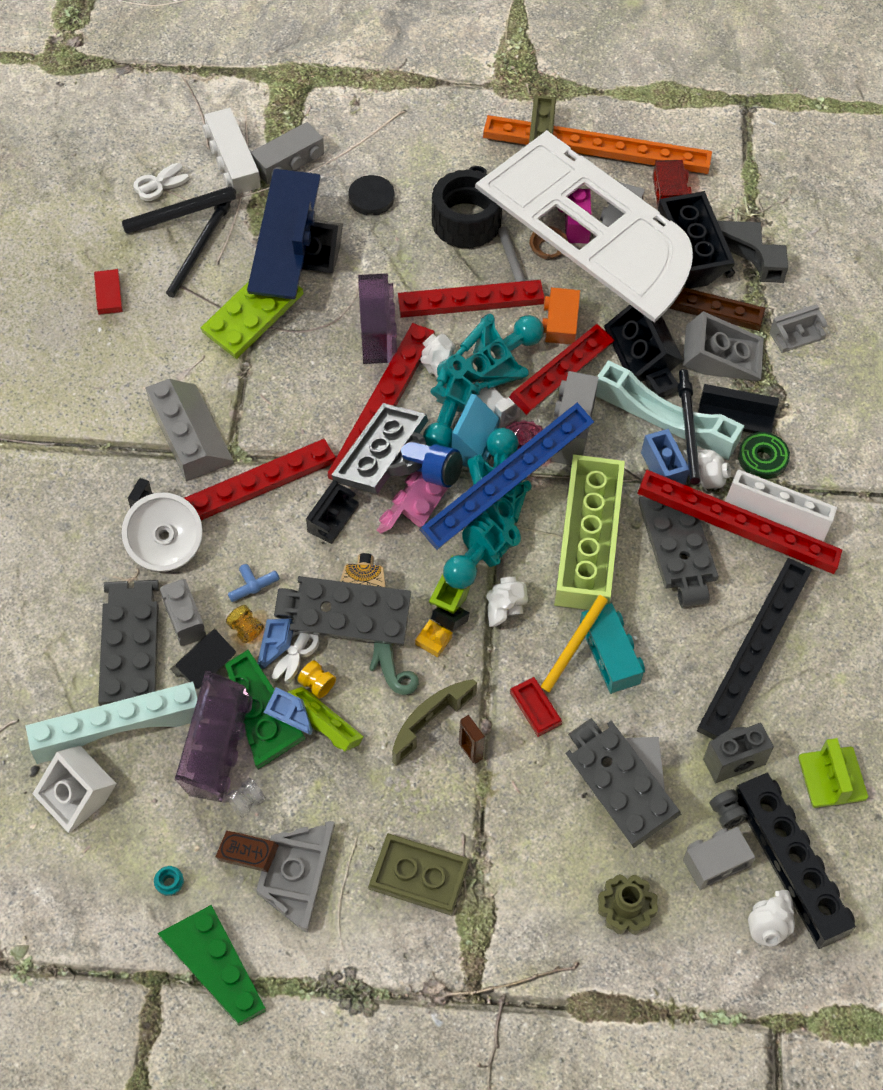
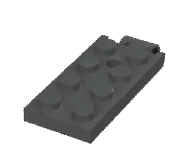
(674, 535)
(355, 612)
(626, 786)

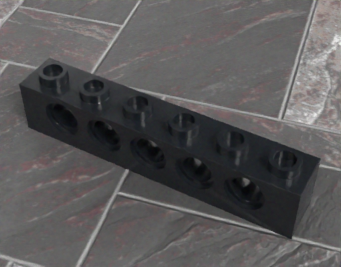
(822, 928)

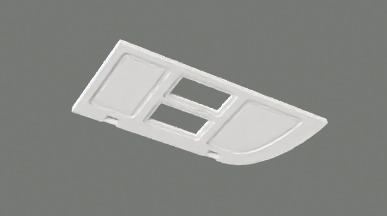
(630, 257)

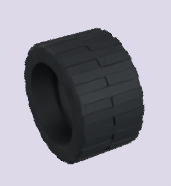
(458, 228)

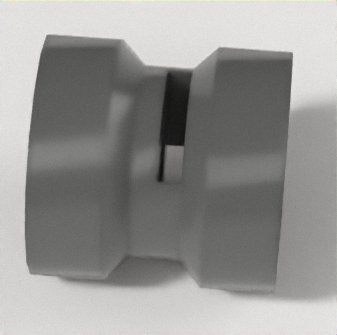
(728, 808)

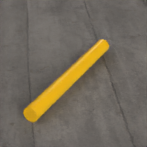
(574, 643)

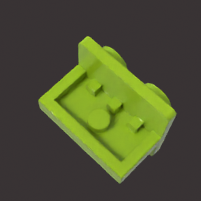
(832, 775)

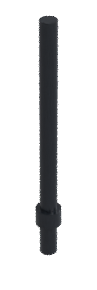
(220, 210)
(685, 392)

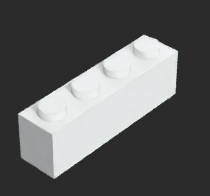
(231, 151)
(781, 505)

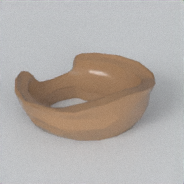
(536, 240)

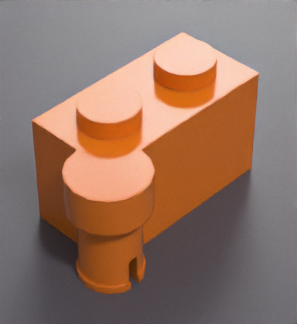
(562, 315)

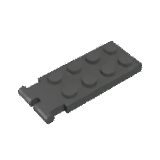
(128, 641)

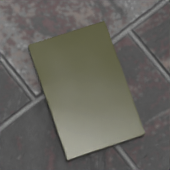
(419, 874)

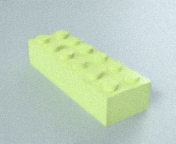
(589, 532)

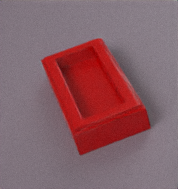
(108, 291)
(536, 706)

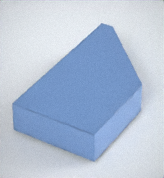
(275, 640)
(289, 710)

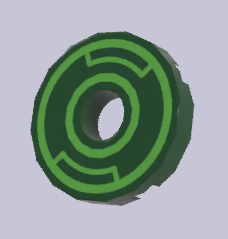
(766, 443)

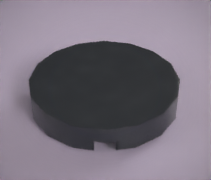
(371, 195)

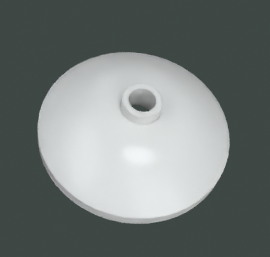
(156, 515)

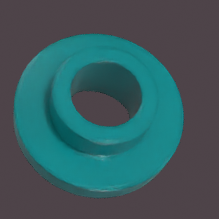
(165, 873)

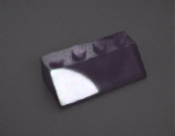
(213, 738)

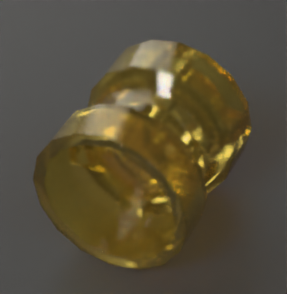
(247, 627)

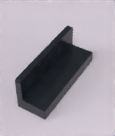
(747, 408)

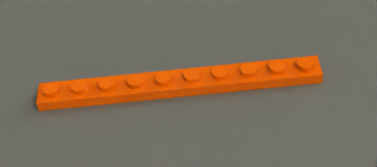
(602, 144)

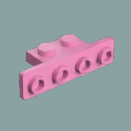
(414, 501)

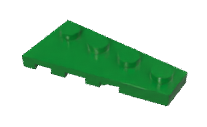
(265, 734)
(210, 956)

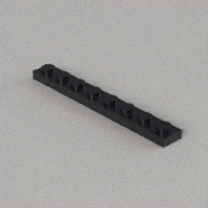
(754, 649)

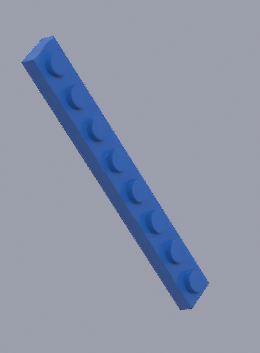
(506, 476)

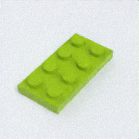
(245, 319)

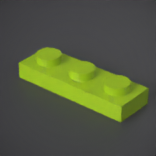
(326, 721)

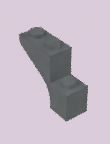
(746, 241)

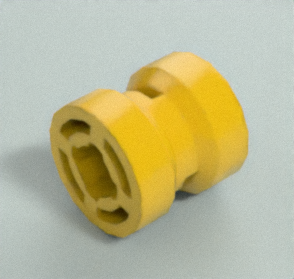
(316, 679)

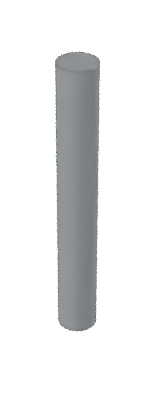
(511, 255)

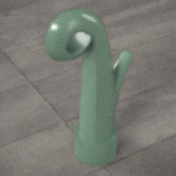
(384, 654)

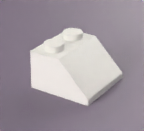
(73, 787)

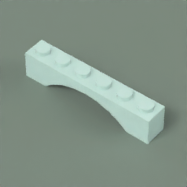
(625, 391)
(156, 709)

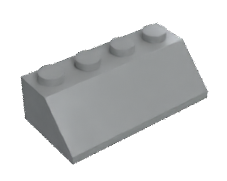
(188, 428)

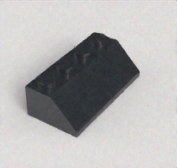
(709, 247)

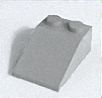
(722, 349)

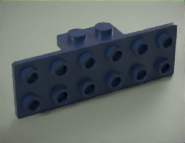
(284, 234)

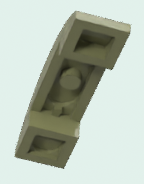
(453, 695)

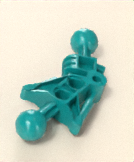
(458, 375)
(495, 529)

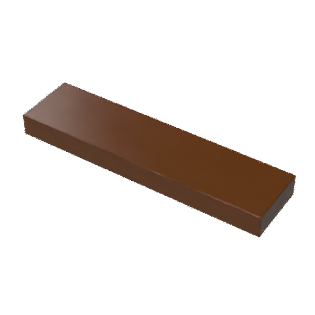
(727, 309)

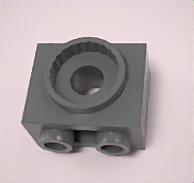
(738, 752)

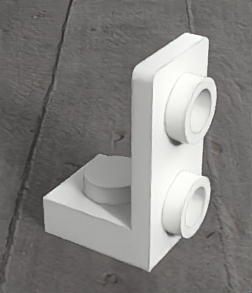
(502, 407)

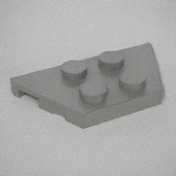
(296, 872)

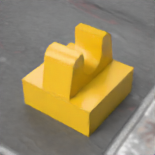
(433, 638)

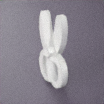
(162, 181)
(292, 660)

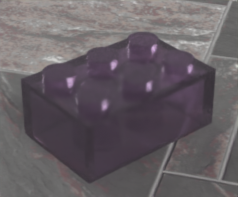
(377, 318)

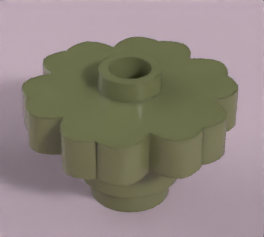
(627, 904)

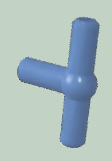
(252, 584)

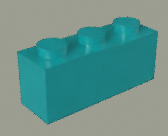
(614, 650)

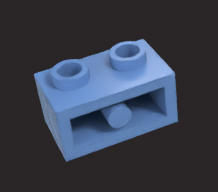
(664, 456)

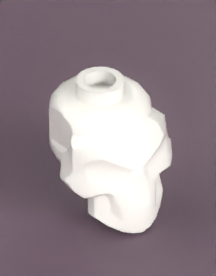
(436, 351)
(712, 469)
(506, 600)
(772, 919)

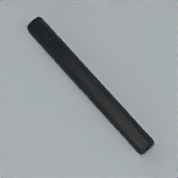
(178, 209)

